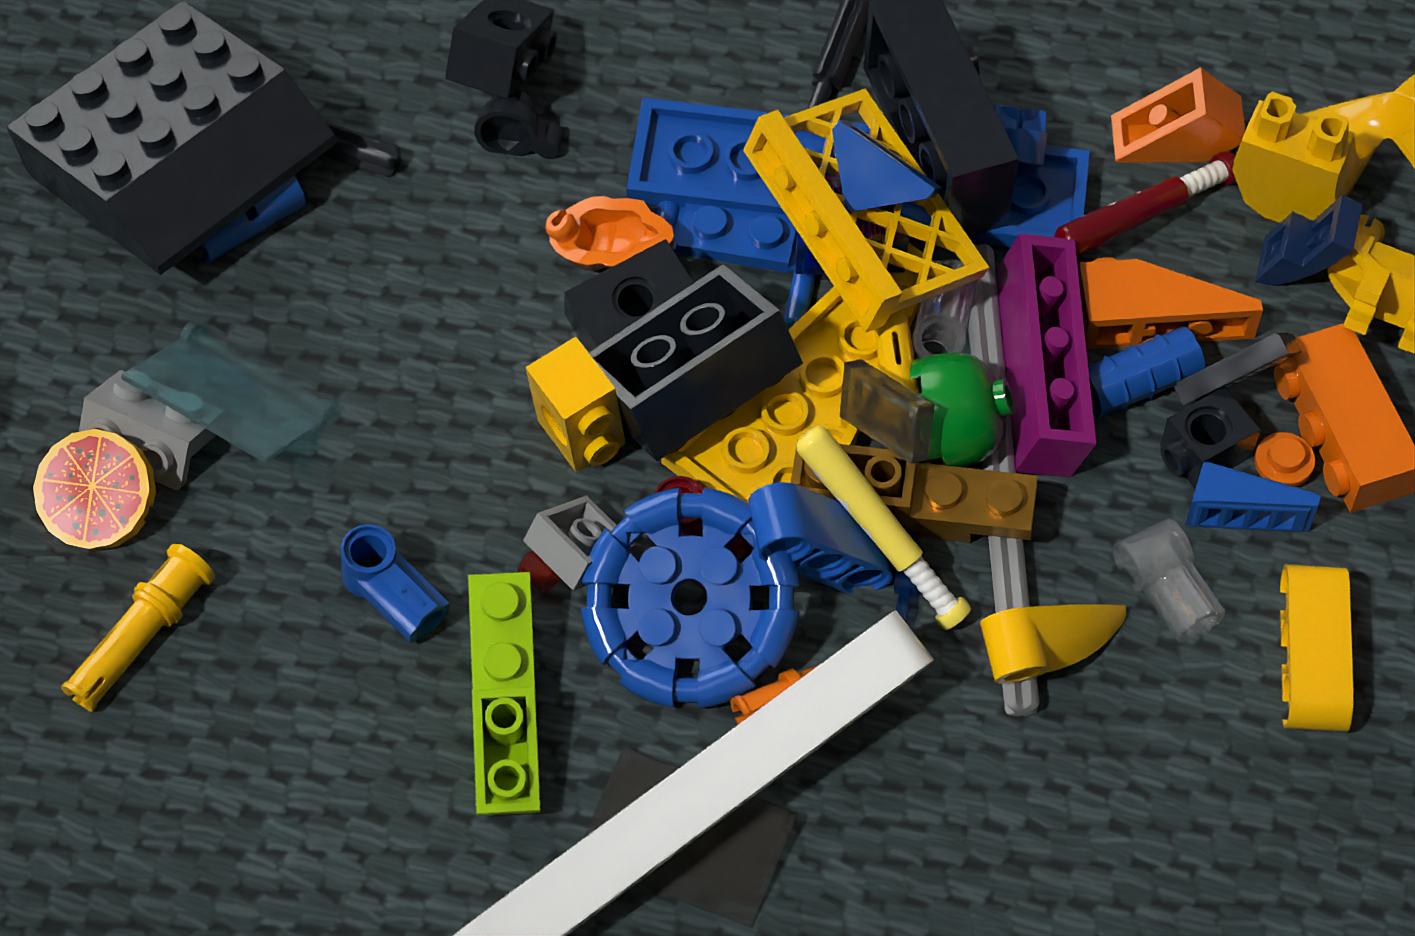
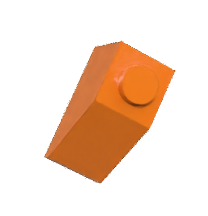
(1180, 122)

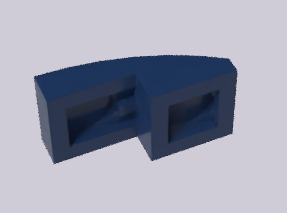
(1306, 246)

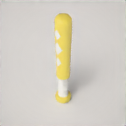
(863, 503)

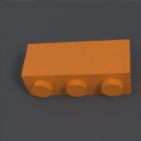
(1348, 418)

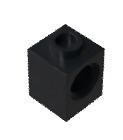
(1211, 418)

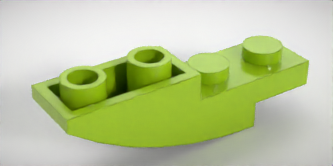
(503, 694)

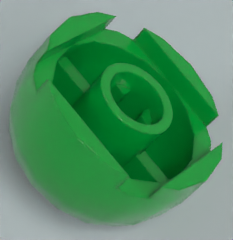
(967, 407)

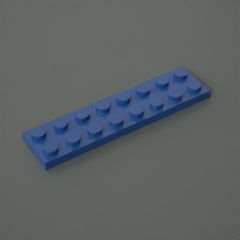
(699, 158)

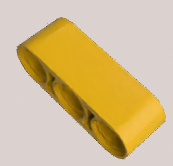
(1318, 646)

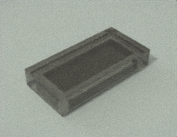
(886, 411)

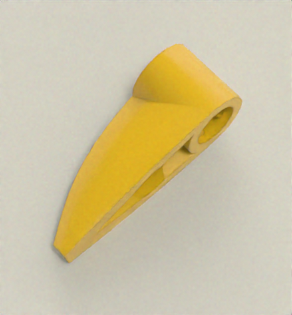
(1046, 638)

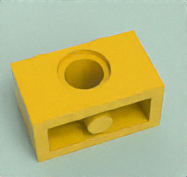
(576, 405)

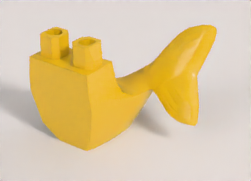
(1317, 156)

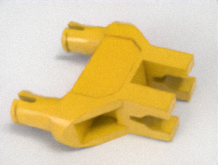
(1377, 283)

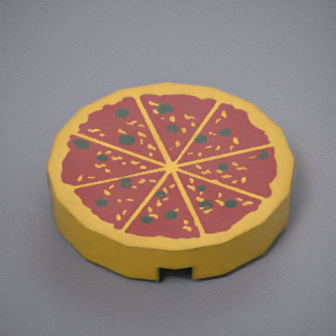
(94, 489)

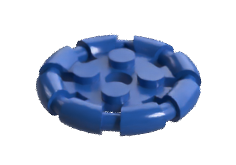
(653, 607)

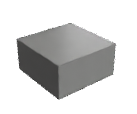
(566, 537)

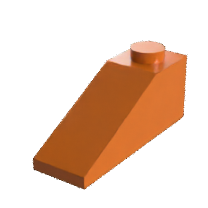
(1136, 300)

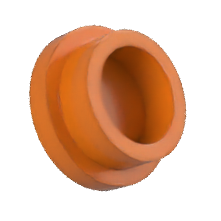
(1285, 459)

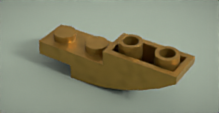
(940, 498)

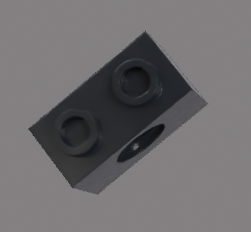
(501, 45)
(644, 278)

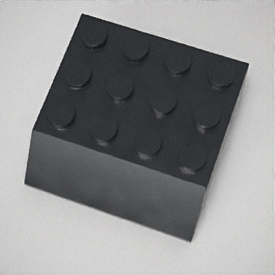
(171, 136)

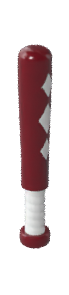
(1128, 213)

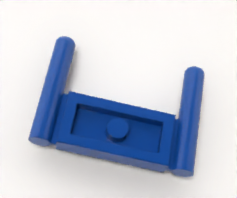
(741, 239)

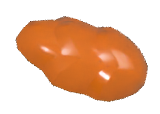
(605, 231)

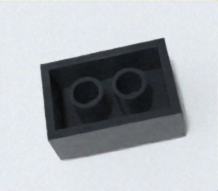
(695, 360)

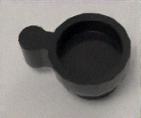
(516, 121)

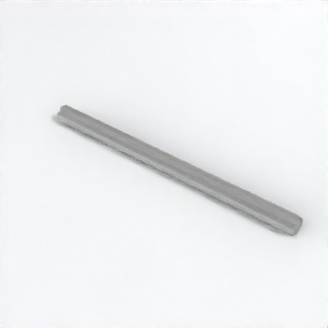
(1006, 554)

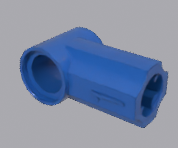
(393, 585)

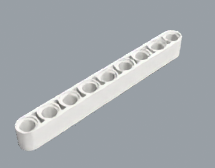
(709, 786)

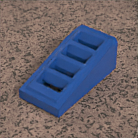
(1249, 502)

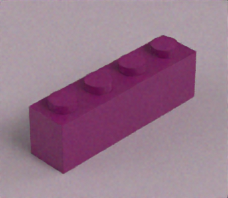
(1045, 355)

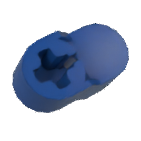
(1026, 132)

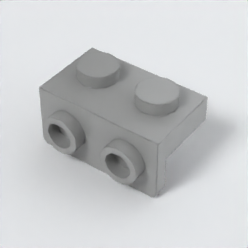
(158, 430)

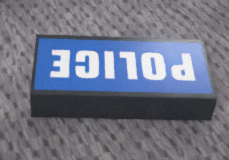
(1238, 367)

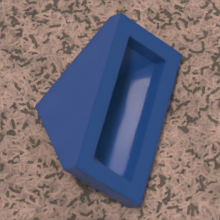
(873, 174)

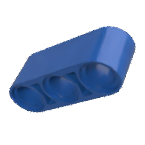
(818, 536)

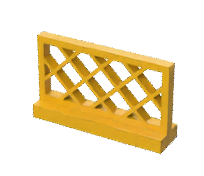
(830, 232)

